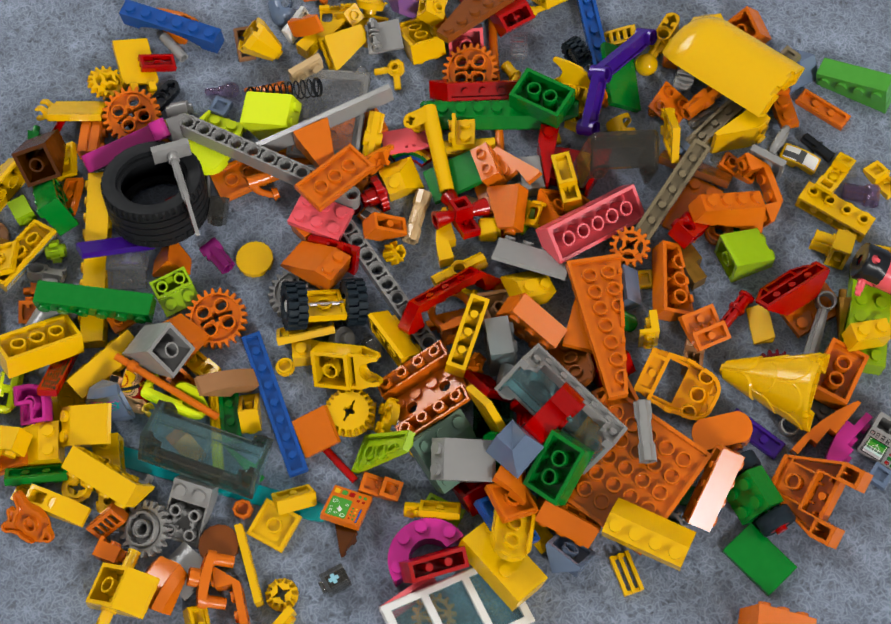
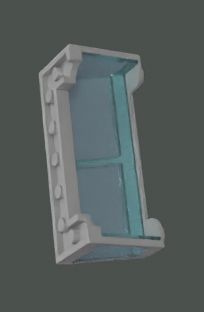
(539, 378)

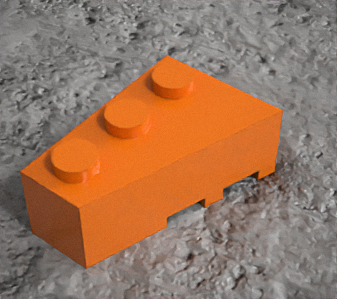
(766, 614)

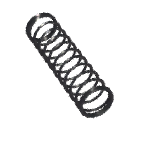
(319, 84)

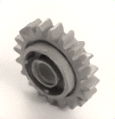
(149, 540)

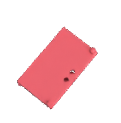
(405, 140)

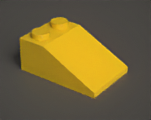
(421, 41)
(740, 132)
(85, 425)
(45, 444)

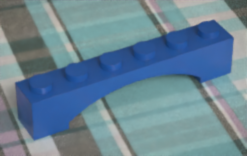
(201, 34)

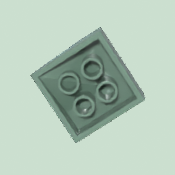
(451, 426)

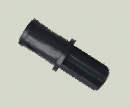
(817, 147)

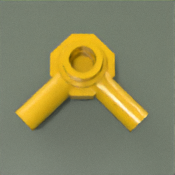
(395, 69)

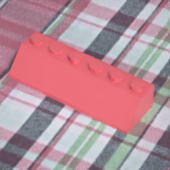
(591, 223)

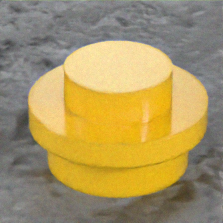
(285, 367)

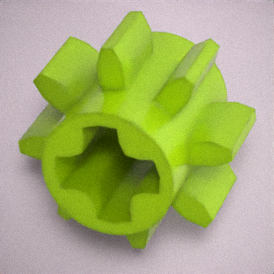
(55, 251)

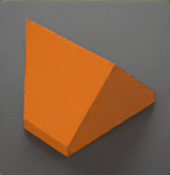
(170, 259)

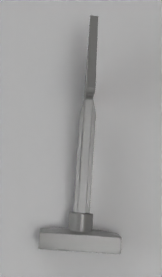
(172, 153)

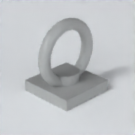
(771, 156)

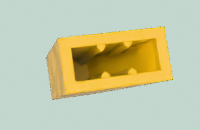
(342, 45)

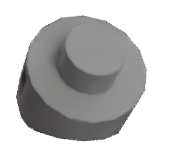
(343, 335)

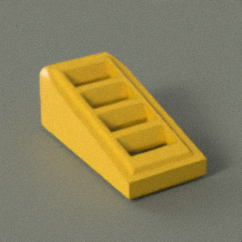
(625, 31)

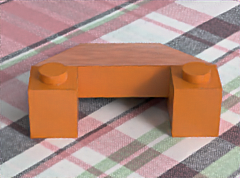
(813, 489)

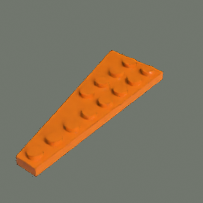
(601, 305)

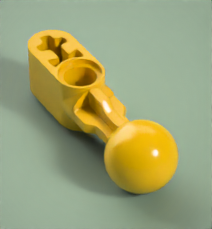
(647, 63)

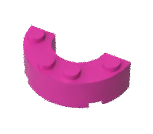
(417, 534)

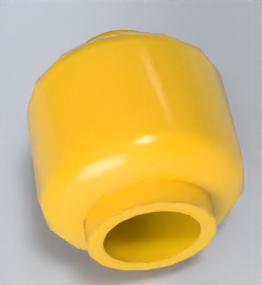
(489, 230)

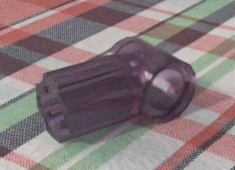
(867, 195)

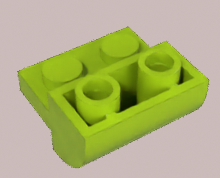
(174, 291)

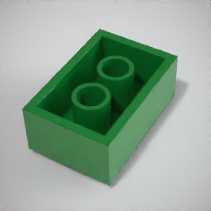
(542, 97)
(558, 467)

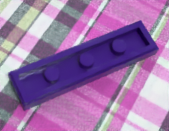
(107, 247)

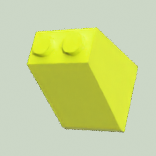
(269, 113)

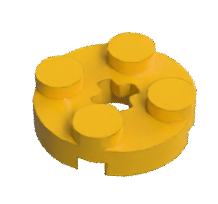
(389, 415)

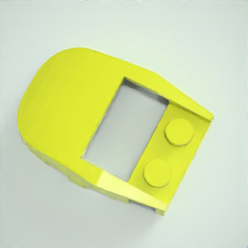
(210, 160)

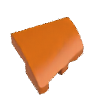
(516, 489)

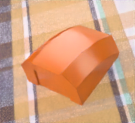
(172, 579)

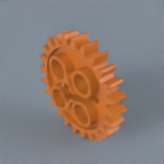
(471, 56)
(122, 102)
(210, 302)

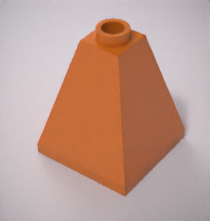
(315, 142)

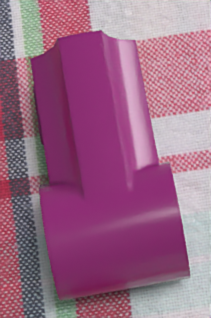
(215, 253)

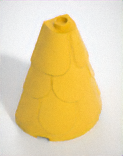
(779, 383)

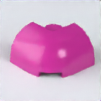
(32, 407)

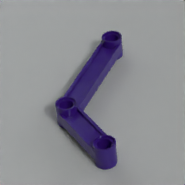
(602, 74)

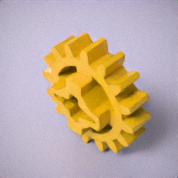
(104, 82)

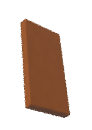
(704, 172)

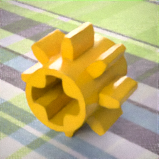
(394, 253)

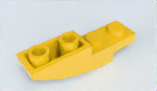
(56, 504)

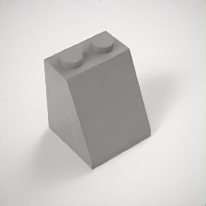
(160, 349)
(461, 460)

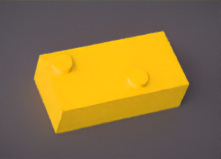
(510, 580)

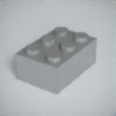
(499, 343)

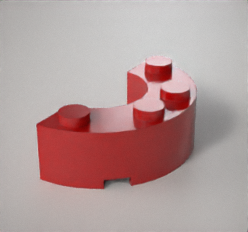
(553, 414)

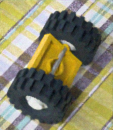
(344, 304)

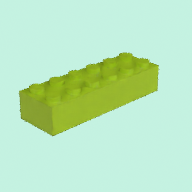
(869, 306)

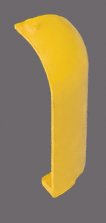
(732, 63)

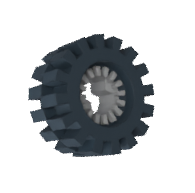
(576, 51)

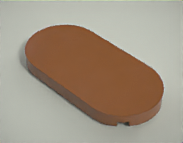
(575, 362)

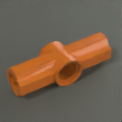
(699, 102)

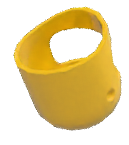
(617, 124)

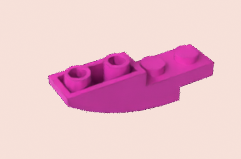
(846, 437)

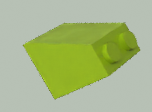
(743, 253)

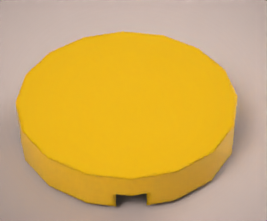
(254, 259)

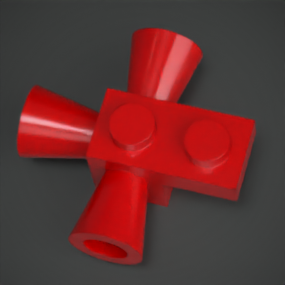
(461, 214)

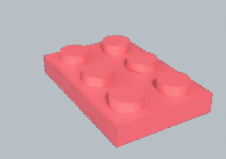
(327, 223)

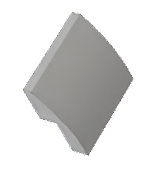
(186, 558)

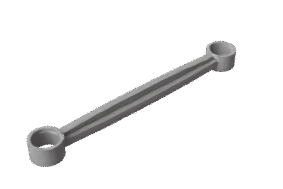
(814, 339)

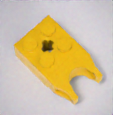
(343, 366)

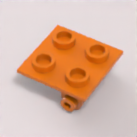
(667, 98)

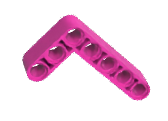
(104, 155)

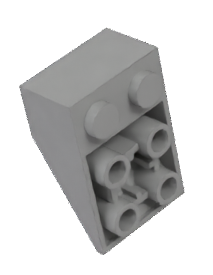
(190, 509)

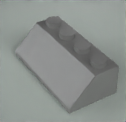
(528, 257)

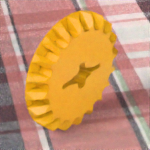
(355, 423)

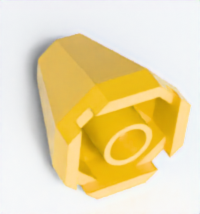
(260, 41)

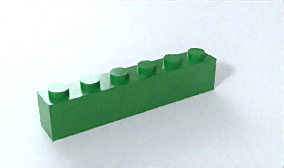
(94, 301)

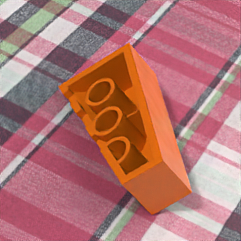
(732, 209)
(669, 282)

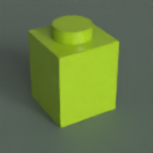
(21, 210)

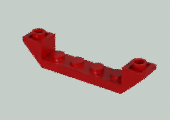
(471, 90)
(412, 317)

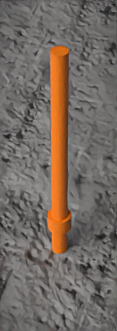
(133, 366)

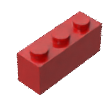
(434, 564)

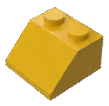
(534, 284)

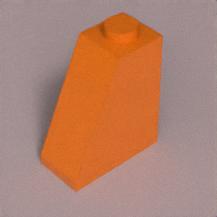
(509, 206)

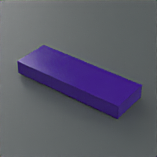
(765, 441)

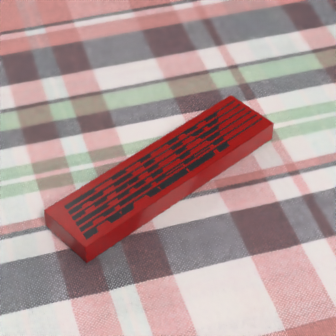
(55, 377)

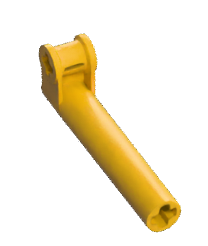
(427, 119)

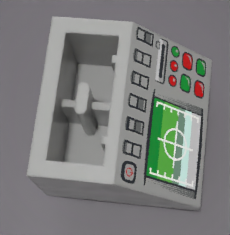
(877, 441)

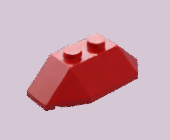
(793, 288)

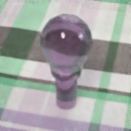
(228, 90)

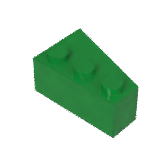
(52, 206)

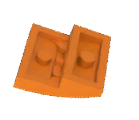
(704, 327)

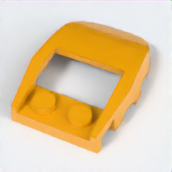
(695, 394)

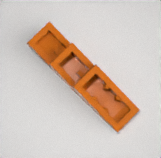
(829, 425)

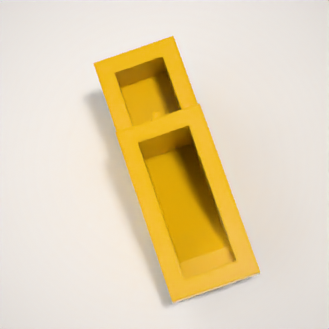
(310, 45)
(566, 181)
(444, 242)

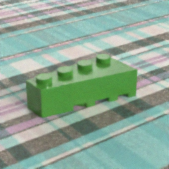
(856, 83)

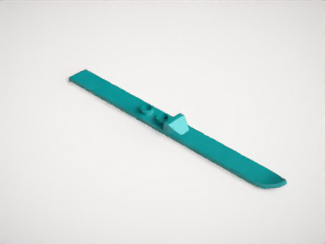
(262, 492)

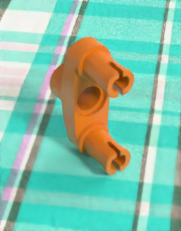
(201, 578)

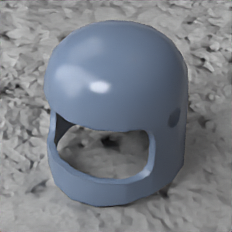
(280, 14)

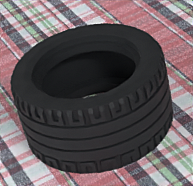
(157, 223)

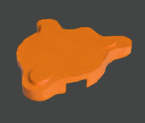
(28, 521)

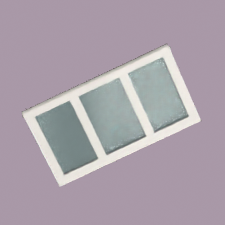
(455, 600)

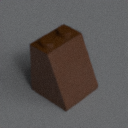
(41, 158)

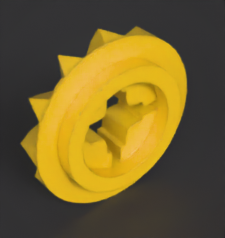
(70, 493)
(290, 597)

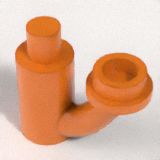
(259, 179)

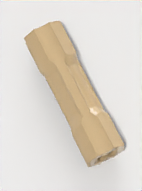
(420, 205)

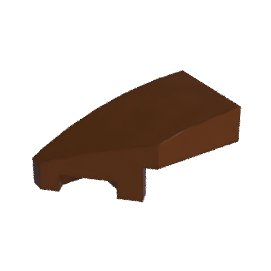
(346, 538)

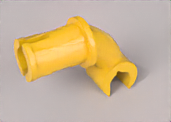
(510, 70)

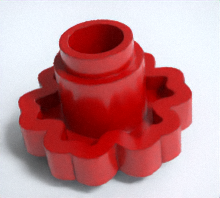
(375, 195)

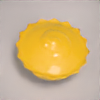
(371, 6)

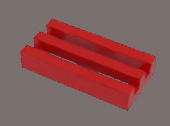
(159, 63)

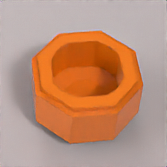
(242, 509)

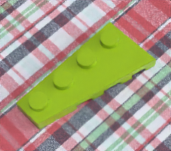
(381, 448)

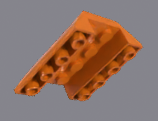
(422, 384)

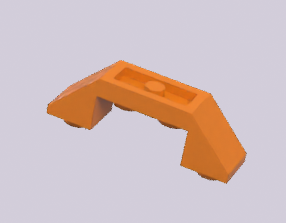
(748, 165)
(224, 582)

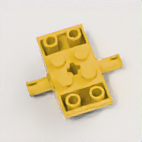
(122, 590)

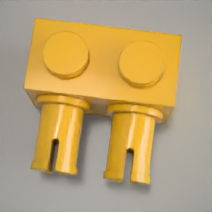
(835, 247)

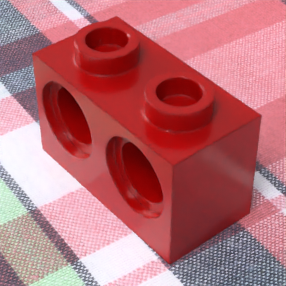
(685, 231)

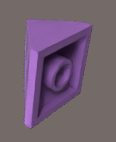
(405, 7)

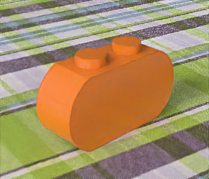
(727, 429)

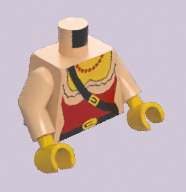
(131, 387)

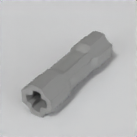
(646, 445)

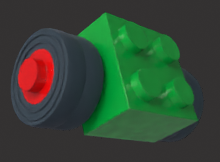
(756, 496)

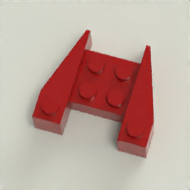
(547, 147)

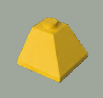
(400, 178)

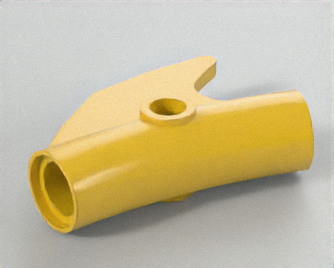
(574, 77)

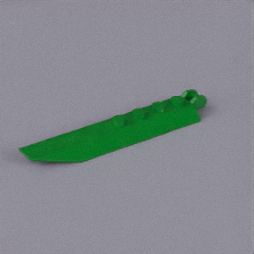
(491, 114)

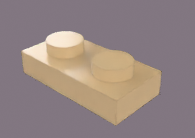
(306, 68)

